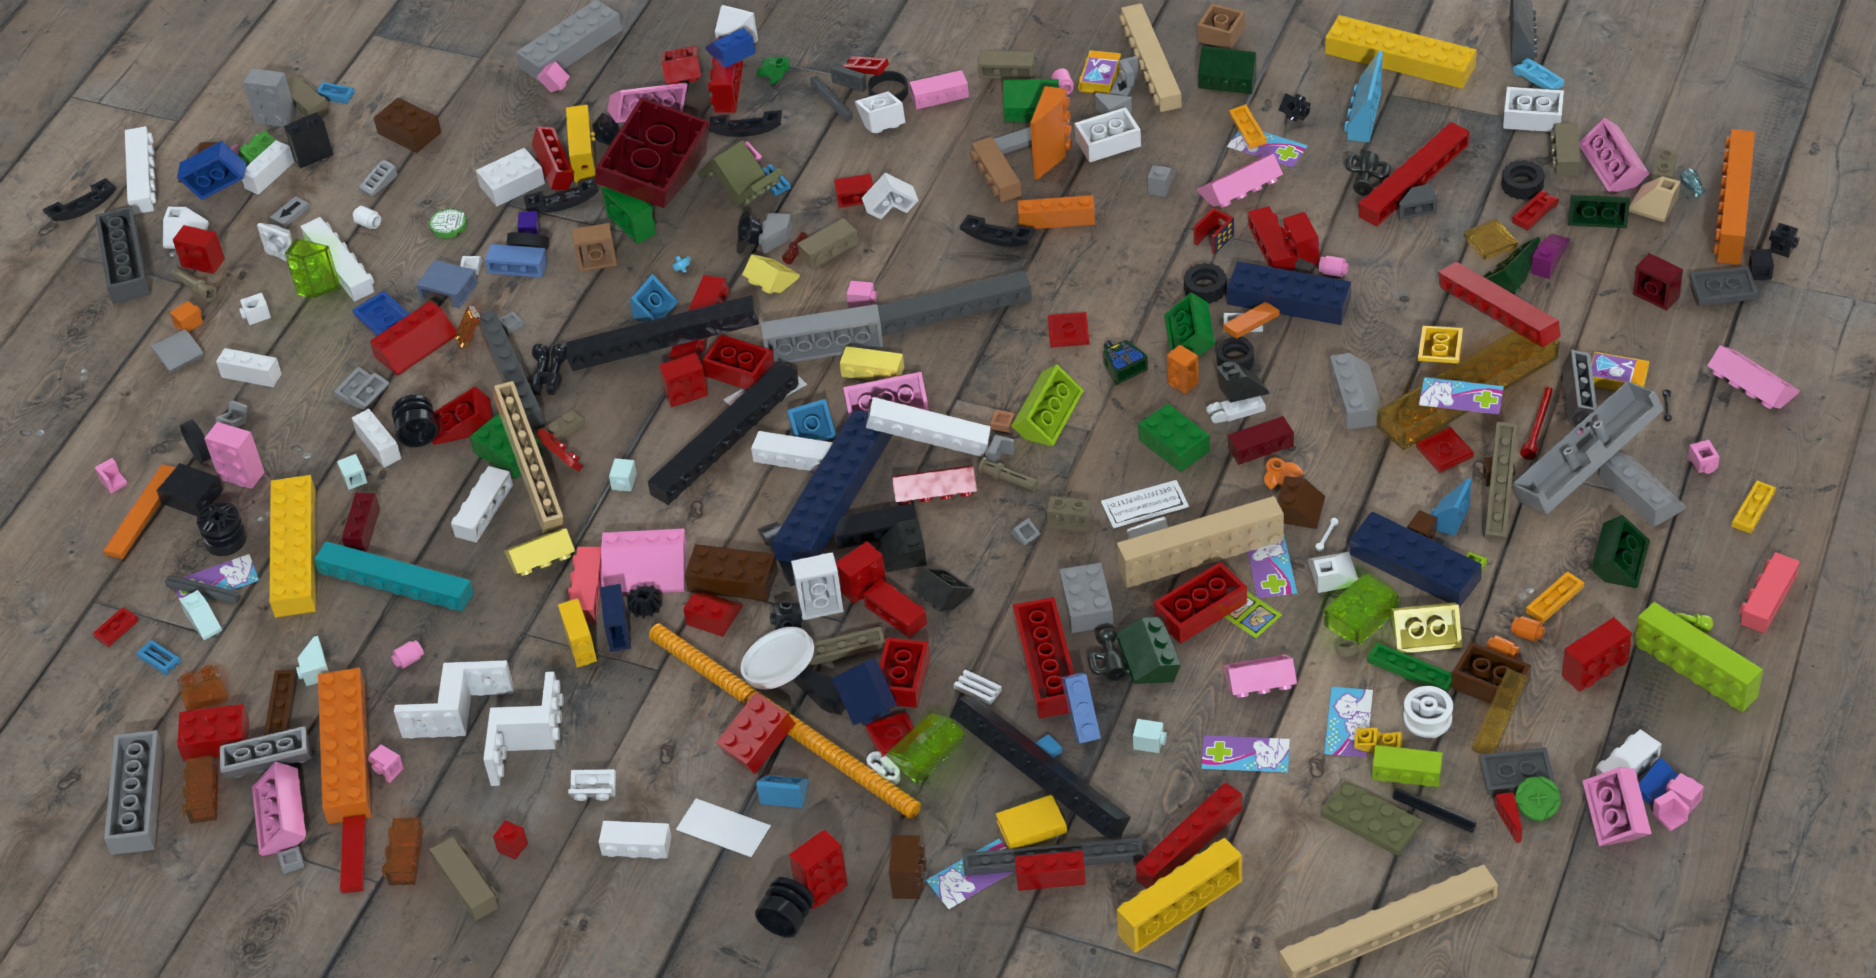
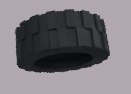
(1522, 169)
(1207, 272)

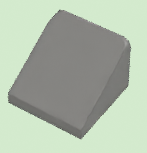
(1025, 532)

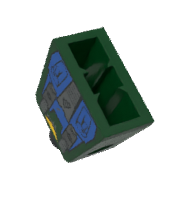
(1123, 360)

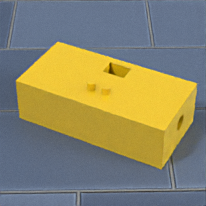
(581, 142)

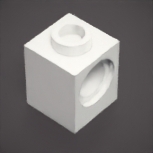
(254, 309)

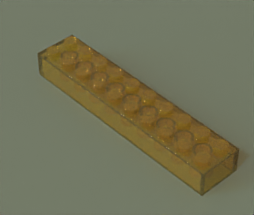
(1497, 364)

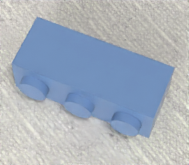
(516, 260)
(1081, 707)

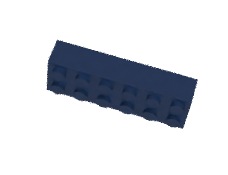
(1290, 292)
(1415, 559)

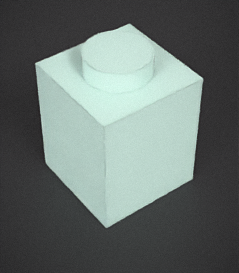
(352, 472)
(623, 475)
(1148, 736)

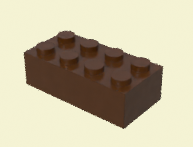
(731, 572)

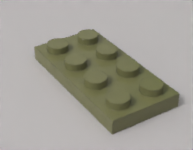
(1371, 818)

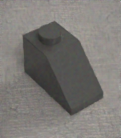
(1418, 202)

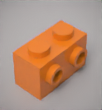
(1182, 369)

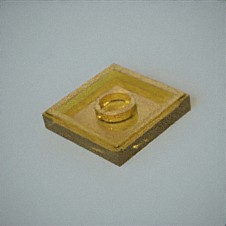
(1490, 239)

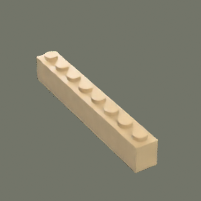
(1150, 57)
(528, 457)

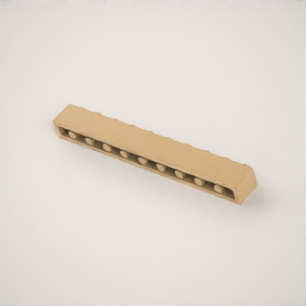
(1388, 923)

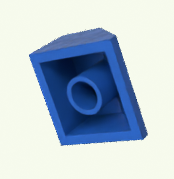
(732, 47)

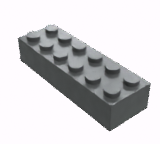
(122, 255)

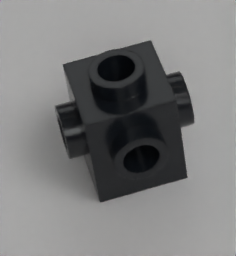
(1295, 107)
(605, 129)
(1783, 240)
(786, 615)

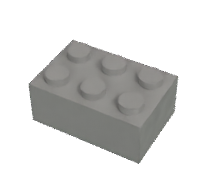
(269, 97)
(1086, 597)

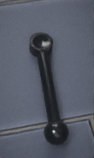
(1667, 393)

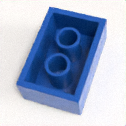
(211, 170)

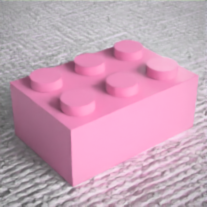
(234, 455)

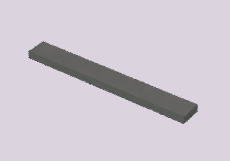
(1093, 852)

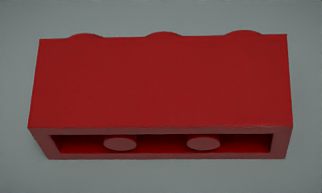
(895, 608)
(1050, 870)

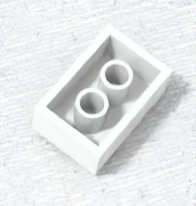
(1532, 109)
(1107, 134)
(510, 177)
(817, 586)

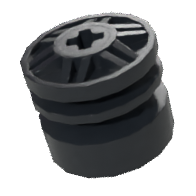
(414, 421)
(221, 529)
(784, 907)

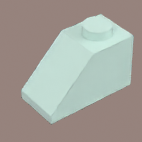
(200, 615)
(312, 662)

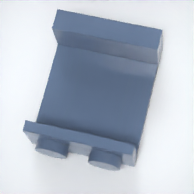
(448, 280)

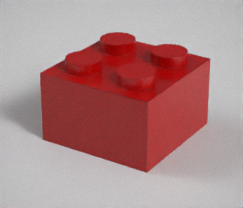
(198, 249)
(683, 380)
(860, 571)

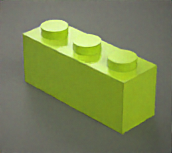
(1407, 766)

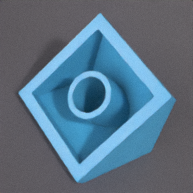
(652, 301)
(812, 421)
(782, 791)

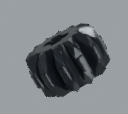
(644, 601)

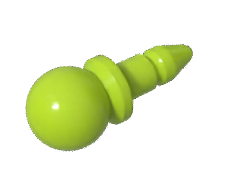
(1701, 622)

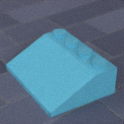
(1365, 102)

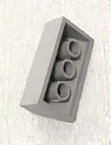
(1355, 390)
(1640, 489)
(261, 752)

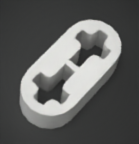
(886, 765)

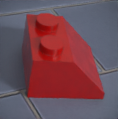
(1302, 237)
(711, 613)

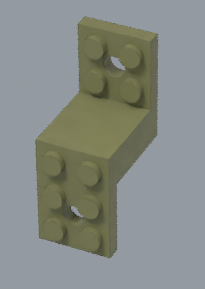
(740, 174)

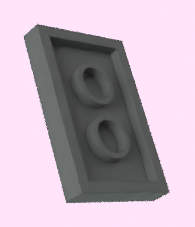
(1723, 285)
(1507, 770)

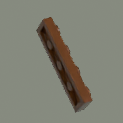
(281, 701)

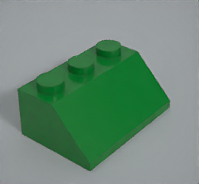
(1022, 98)
(1190, 325)

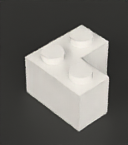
(889, 193)

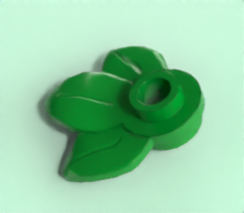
(774, 68)

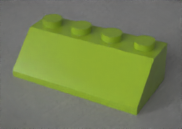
(1048, 406)

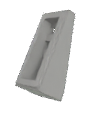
(384, 169)

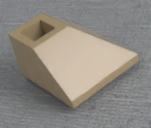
(1656, 198)

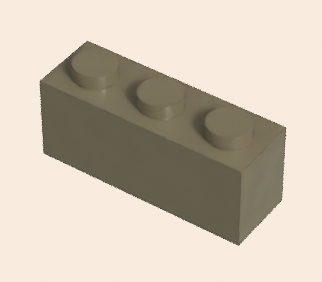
(1006, 65)
(306, 99)
(1565, 149)
(827, 243)

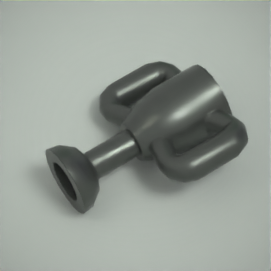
(1367, 167)
(1113, 662)

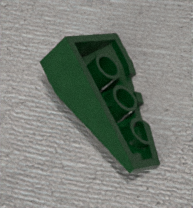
(1514, 270)

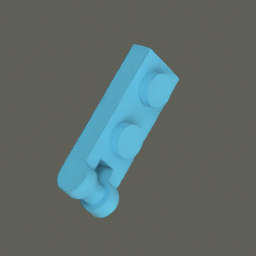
(1538, 75)

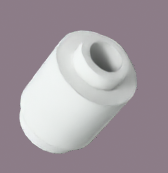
(366, 217)

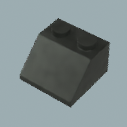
(1239, 383)
(903, 546)
(941, 588)

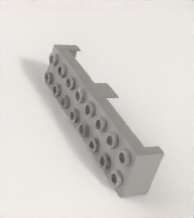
(1581, 455)

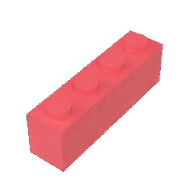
(587, 581)
(1769, 592)

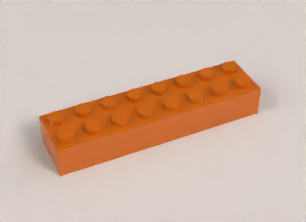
(1735, 197)
(344, 745)

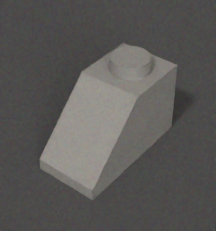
(1160, 180)

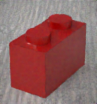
(852, 189)

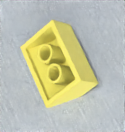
(540, 551)
(1426, 627)

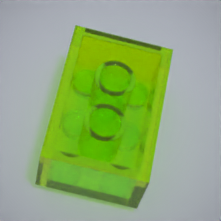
(1361, 609)

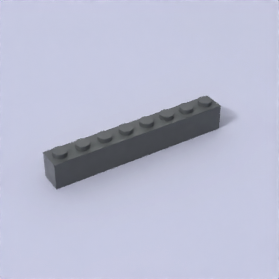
(954, 303)
(509, 366)

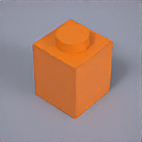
(186, 316)

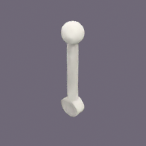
(1320, 546)

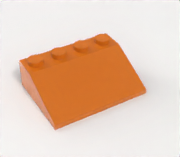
(1050, 130)

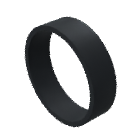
(889, 76)
(527, 240)
(195, 440)

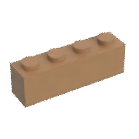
(995, 169)

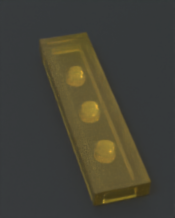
(1500, 712)

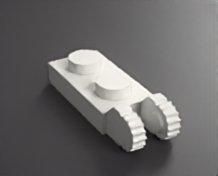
(1230, 411)

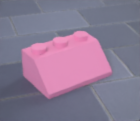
(1260, 675)
(1616, 806)

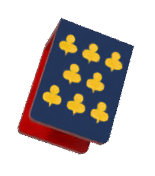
(1211, 222)

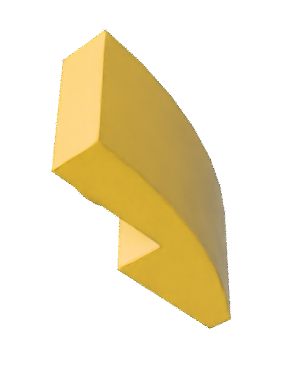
(1369, 737)

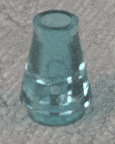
(1691, 179)

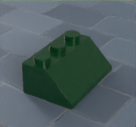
(1227, 70)
(1598, 211)
(1620, 553)
(1148, 651)

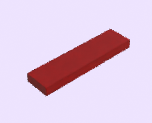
(353, 854)

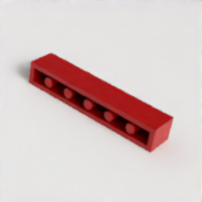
(709, 292)
(1190, 835)

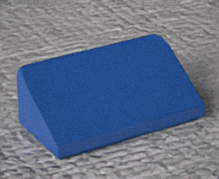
(1655, 781)

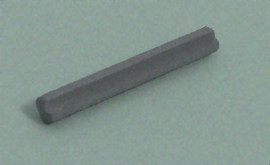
(831, 98)
(204, 589)

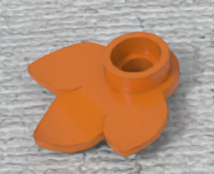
(1276, 475)

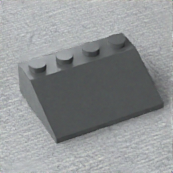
(1522, 31)

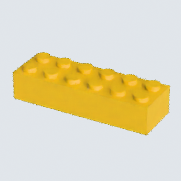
(1179, 895)

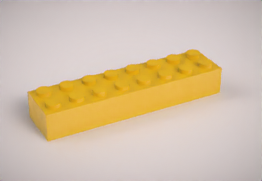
(1402, 51)
(292, 546)

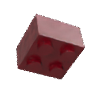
(1657, 281)

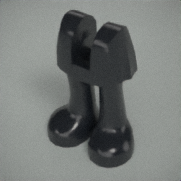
(542, 355)

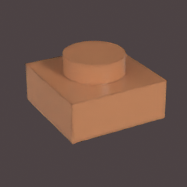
(1002, 421)

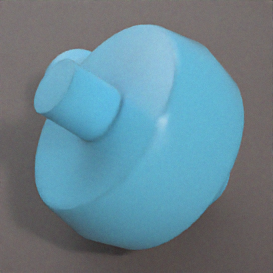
(680, 264)

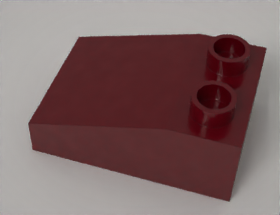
(653, 153)

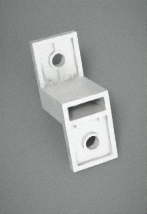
(451, 712)
(523, 728)

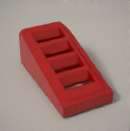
(1508, 811)

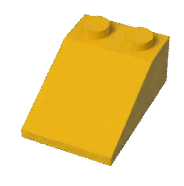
(1441, 344)

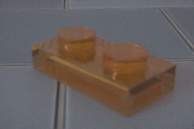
(467, 326)

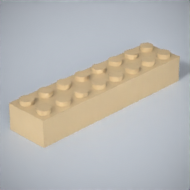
(1200, 541)

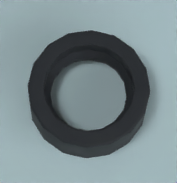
(1236, 345)

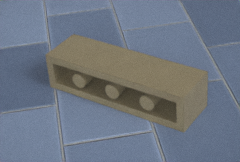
(464, 878)

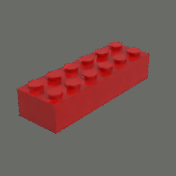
(1044, 654)

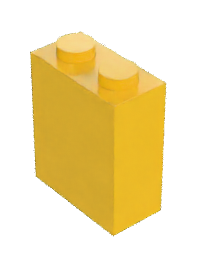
(577, 633)

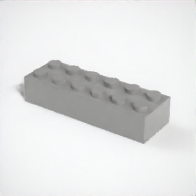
(570, 39)
(823, 334)
(134, 792)

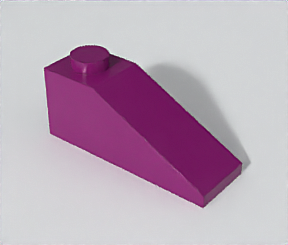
(1548, 255)

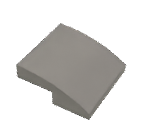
(177, 351)
(361, 388)

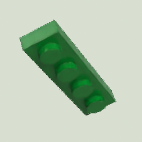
(1409, 667)

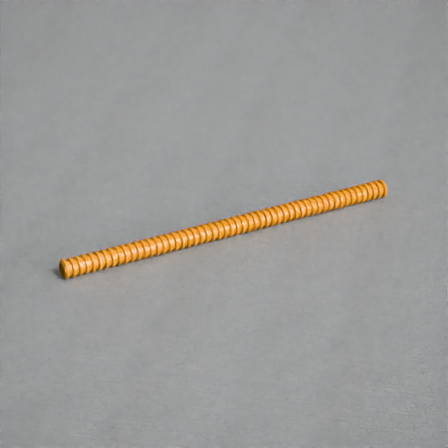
(801, 732)

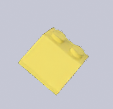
(769, 274)

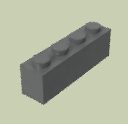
(1579, 387)

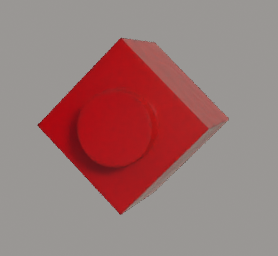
(510, 839)

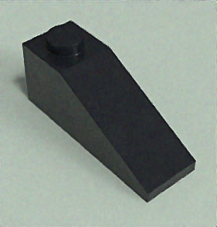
(820, 690)

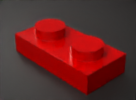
(115, 627)

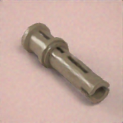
(198, 287)
(999, 472)

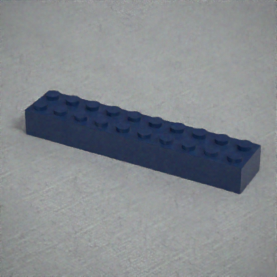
(830, 490)

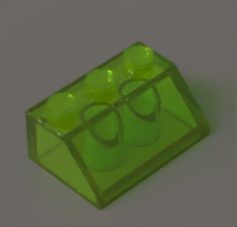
(312, 268)
(926, 746)

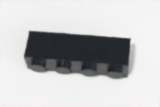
(871, 525)

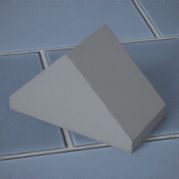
(1107, 102)

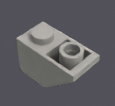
(775, 231)

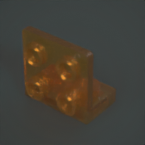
(202, 688)

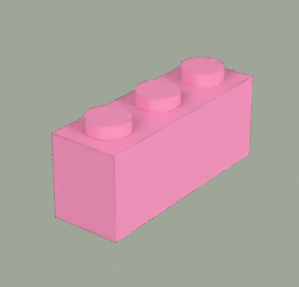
(939, 89)

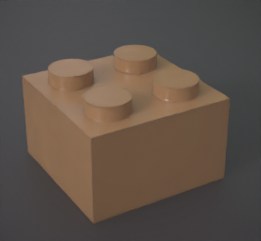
(1221, 26)
(594, 247)

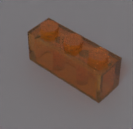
(200, 789)
(403, 851)

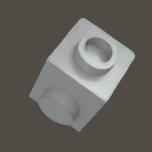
(1127, 69)
(235, 416)
(998, 446)

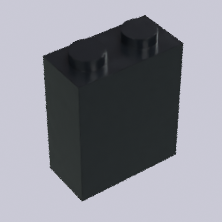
(308, 140)
(189, 489)

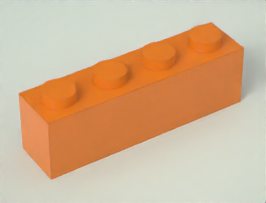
(1057, 212)

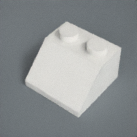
(881, 112)

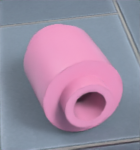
(1065, 80)
(1333, 266)
(407, 654)

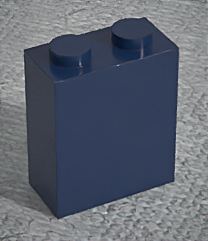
(615, 617)
(864, 692)

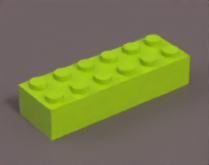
(1698, 657)

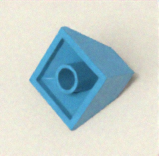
(1453, 508)

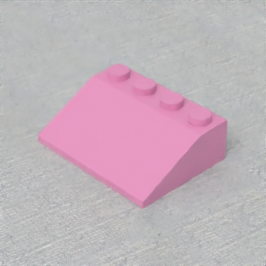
(643, 558)

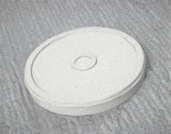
(777, 658)

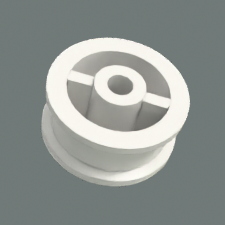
(1428, 711)

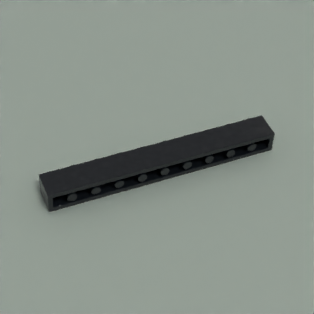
(662, 333)
(723, 433)
(1040, 767)

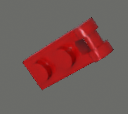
(867, 65)
(1535, 210)
(558, 449)

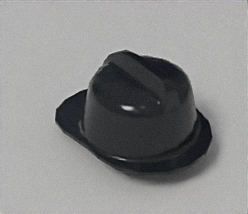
(748, 231)

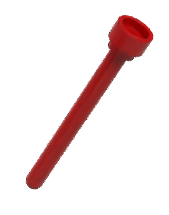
(1529, 449)

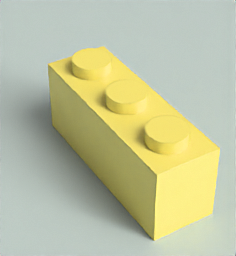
(870, 364)

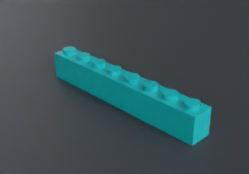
(394, 576)

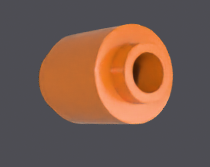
(1527, 628)
(1503, 646)

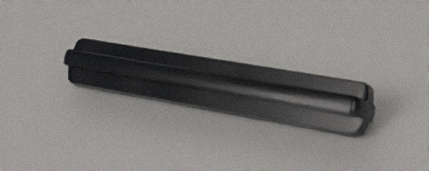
(1434, 810)

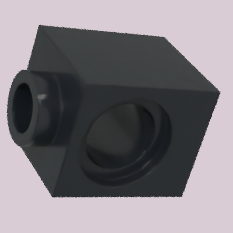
(1761, 264)

